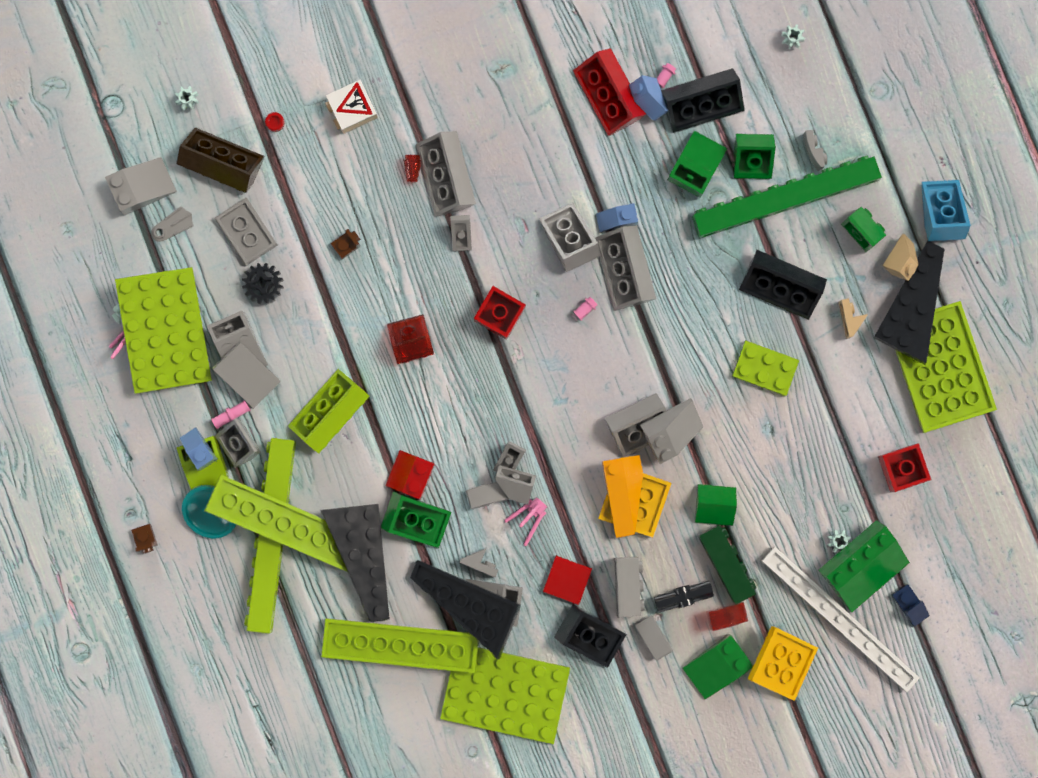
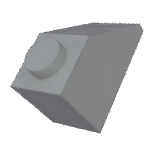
(515, 483)

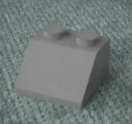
(237, 443)

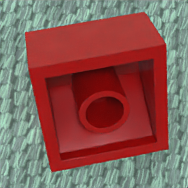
(410, 474)

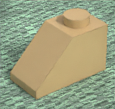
(902, 259)

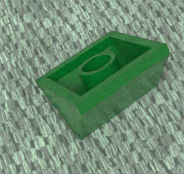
(716, 504)

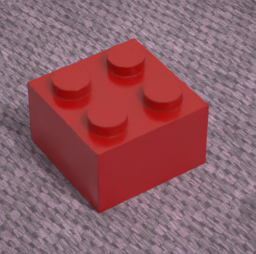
(499, 312)
(904, 468)

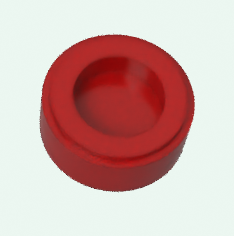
(275, 122)

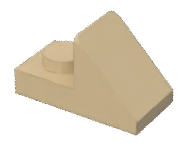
(850, 323)

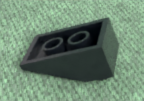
(590, 636)

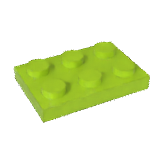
(765, 368)

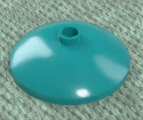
(200, 520)

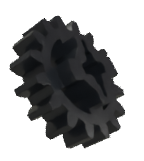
(254, 285)

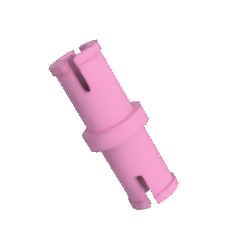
(230, 414)

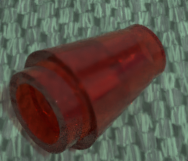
(412, 167)

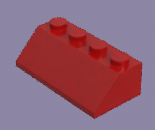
(608, 91)

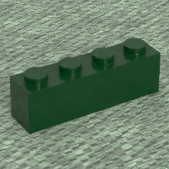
(727, 564)

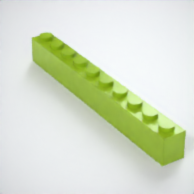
(269, 552)

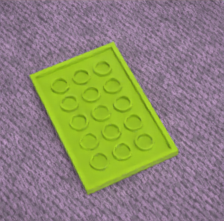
(163, 330)
(953, 380)
(508, 696)

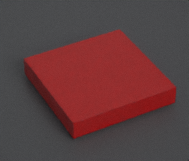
(567, 580)

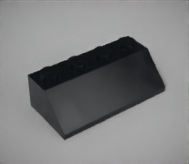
(703, 100)
(783, 284)

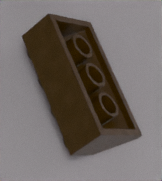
(219, 159)

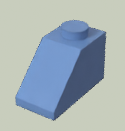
(649, 96)
(617, 217)
(198, 449)

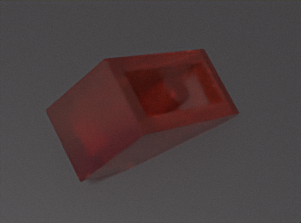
(727, 616)

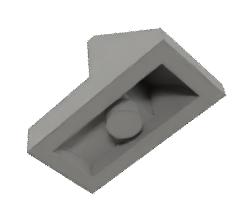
(461, 233)
(510, 456)
(474, 561)

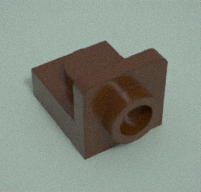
(346, 243)
(144, 539)

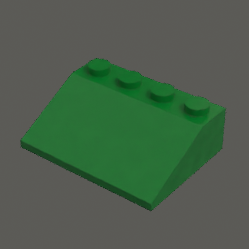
(864, 565)

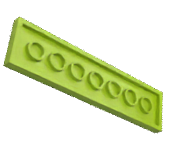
(274, 520)
(400, 645)

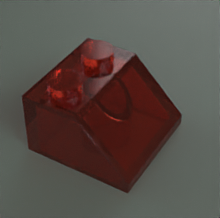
(410, 339)

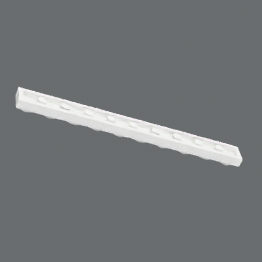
(840, 619)

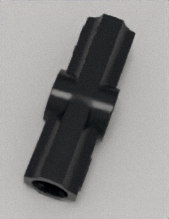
(683, 596)

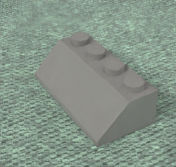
(445, 173)
(625, 267)

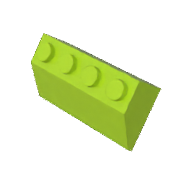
(328, 411)

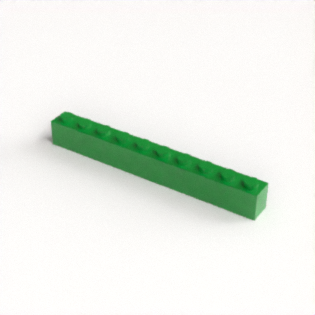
(786, 197)

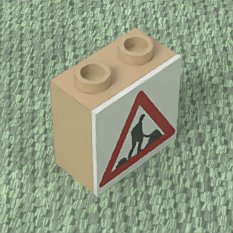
(351, 107)

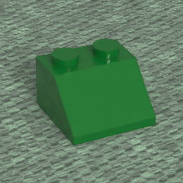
(754, 156)
(864, 229)

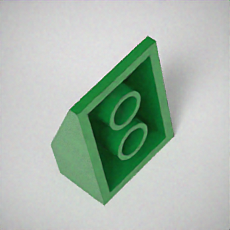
(415, 520)
(718, 666)

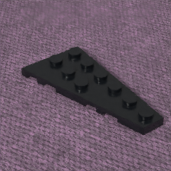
(911, 315)
(361, 549)
(476, 609)

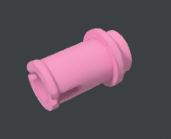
(666, 73)
(585, 308)

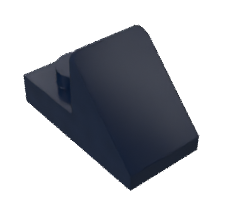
(910, 605)

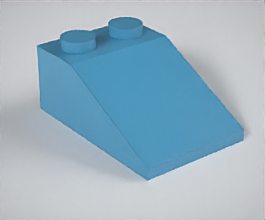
(944, 210)

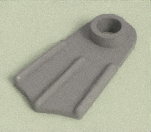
(173, 224)

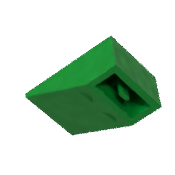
(697, 164)

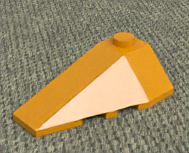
(623, 487)

